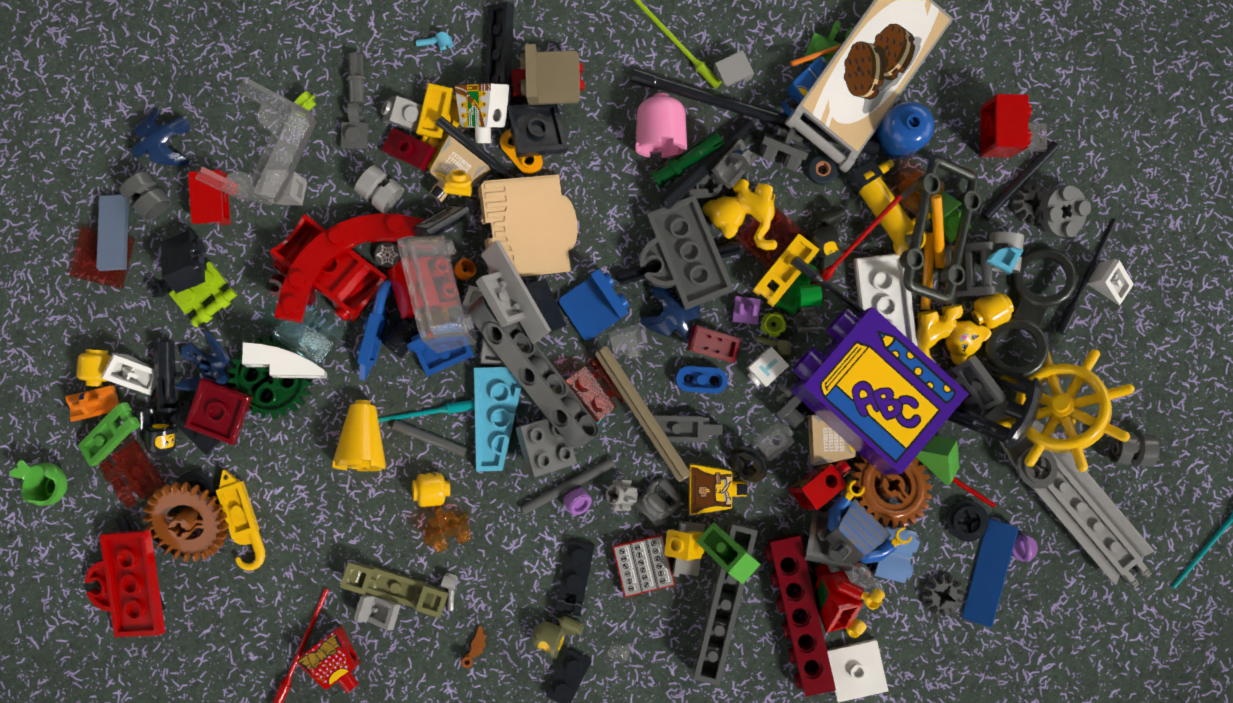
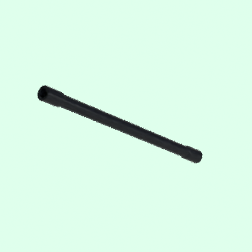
(653, 80)

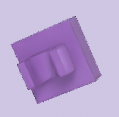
(746, 310)

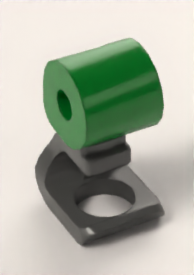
(808, 298)

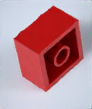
(1005, 125)

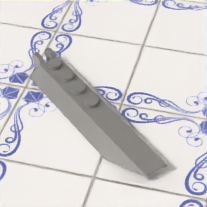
(1086, 512)

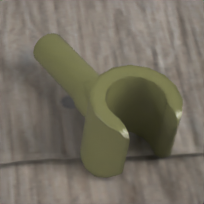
(783, 347)

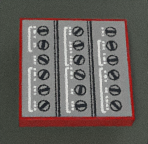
(643, 565)

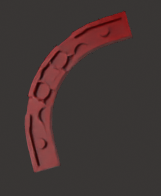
(330, 245)

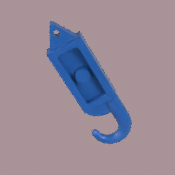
(374, 330)

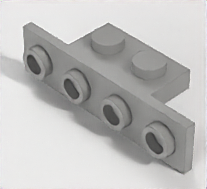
(508, 294)

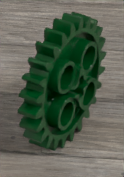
(283, 396)

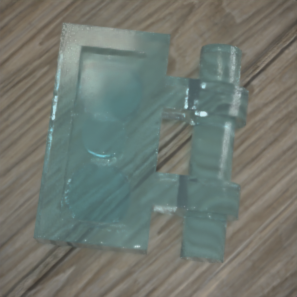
(307, 341)

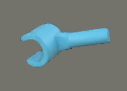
(440, 38)

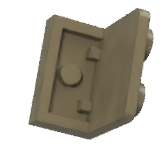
(550, 76)

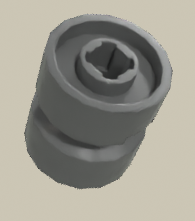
(146, 197)
(1139, 450)

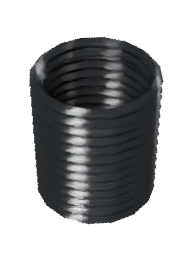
(399, 337)

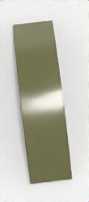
(394, 587)

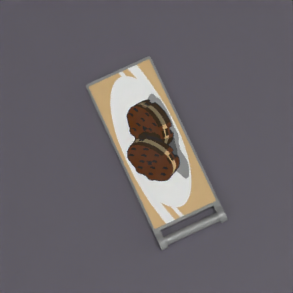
(869, 74)

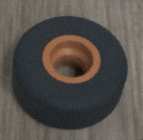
(831, 169)

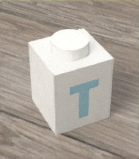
(766, 367)

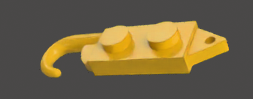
(241, 518)

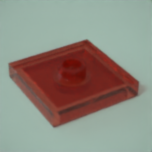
(86, 260)

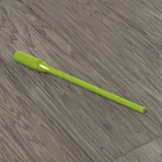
(700, 66)

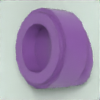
(577, 501)
(1024, 548)

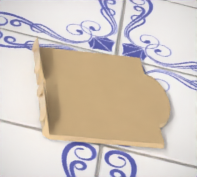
(530, 222)

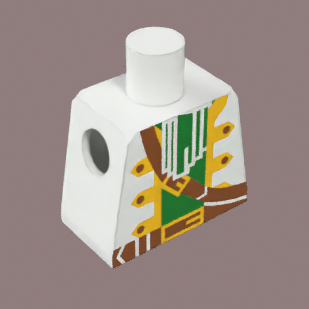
(482, 108)

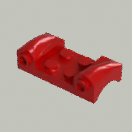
(345, 280)

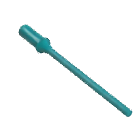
(448, 408)
(1203, 551)

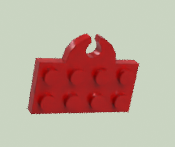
(128, 584)

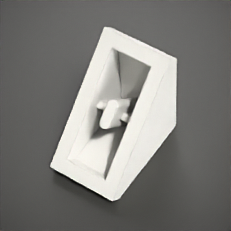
(1111, 280)
(130, 373)

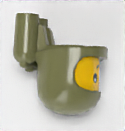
(551, 636)

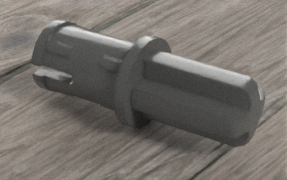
(356, 78)

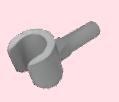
(449, 582)

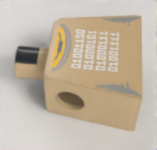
(456, 157)
(826, 444)

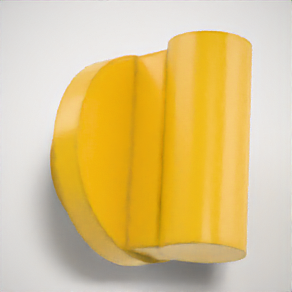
(458, 183)

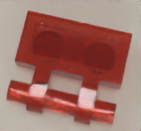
(591, 393)
(138, 471)

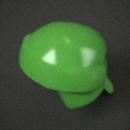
(36, 486)

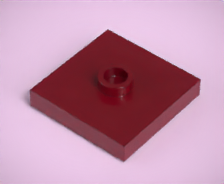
(218, 411)

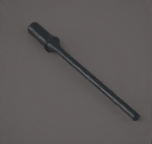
(814, 275)
(1071, 309)

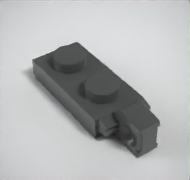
(687, 428)

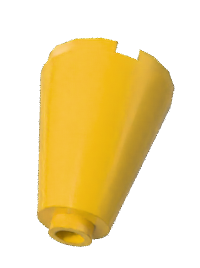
(360, 440)

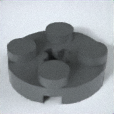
(1076, 211)

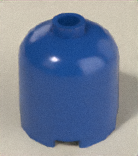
(898, 136)

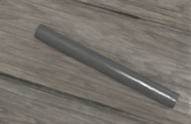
(568, 485)

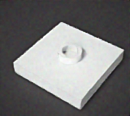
(857, 670)

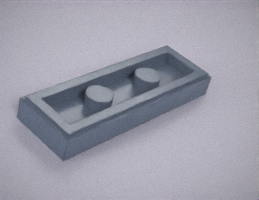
(112, 233)

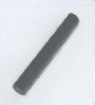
(429, 438)

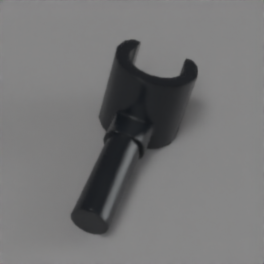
(162, 288)

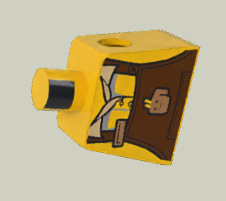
(712, 489)

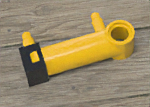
(876, 194)

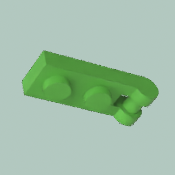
(108, 434)

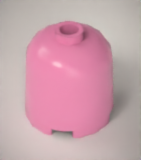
(661, 126)

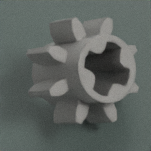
(621, 495)

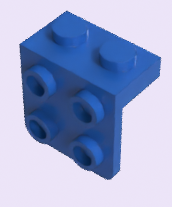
(594, 305)
(436, 362)

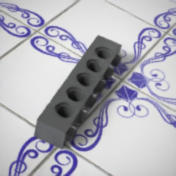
(721, 613)

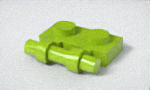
(194, 296)

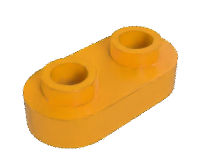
(520, 162)

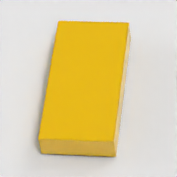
(435, 103)

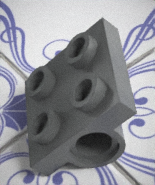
(544, 448)

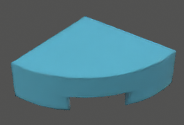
(1005, 258)

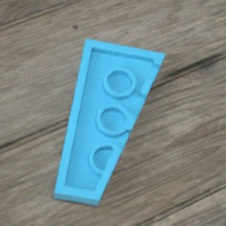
(495, 410)

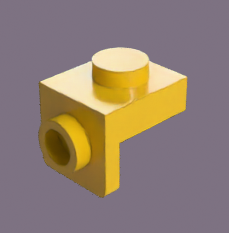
(683, 545)

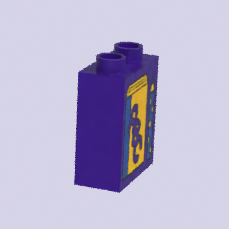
(876, 390)

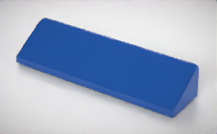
(990, 573)

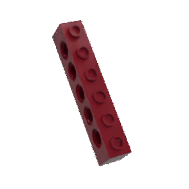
(820, 678)

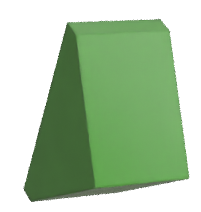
(941, 458)

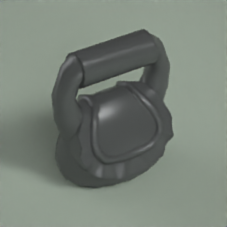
(654, 507)

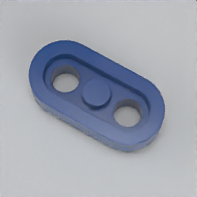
(701, 379)

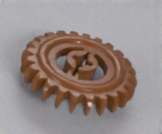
(873, 495)
(176, 528)

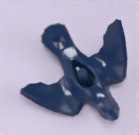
(154, 139)
(672, 317)
(211, 365)

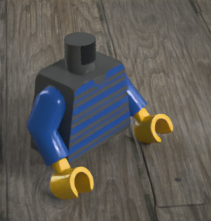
(856, 533)

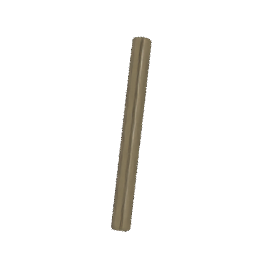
(642, 414)

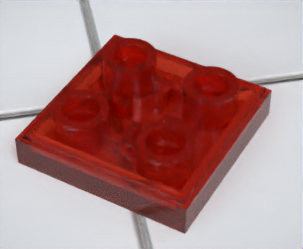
(780, 230)

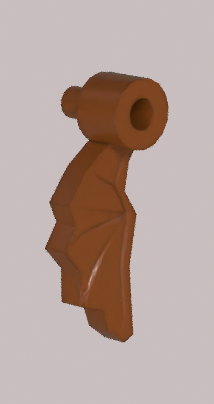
(477, 646)

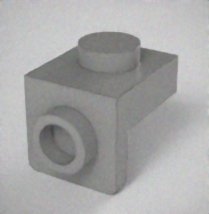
(401, 112)
(377, 611)

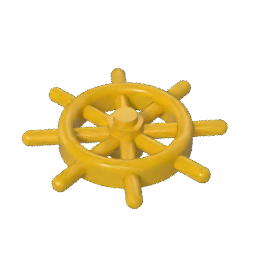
(1065, 410)

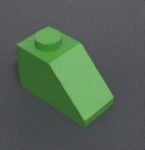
(728, 553)

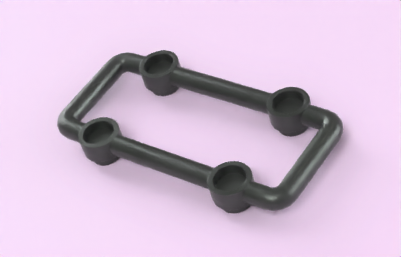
(913, 258)

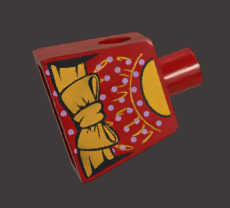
(815, 485)
(331, 661)

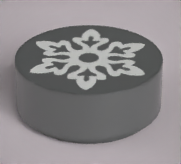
(387, 254)

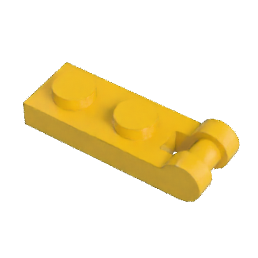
(783, 272)

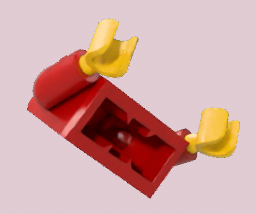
(840, 601)

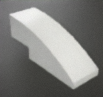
(281, 362)

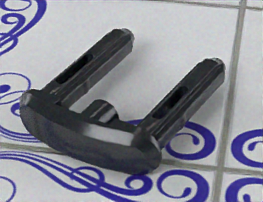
(1024, 414)

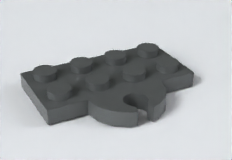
(685, 254)

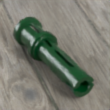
(676, 165)

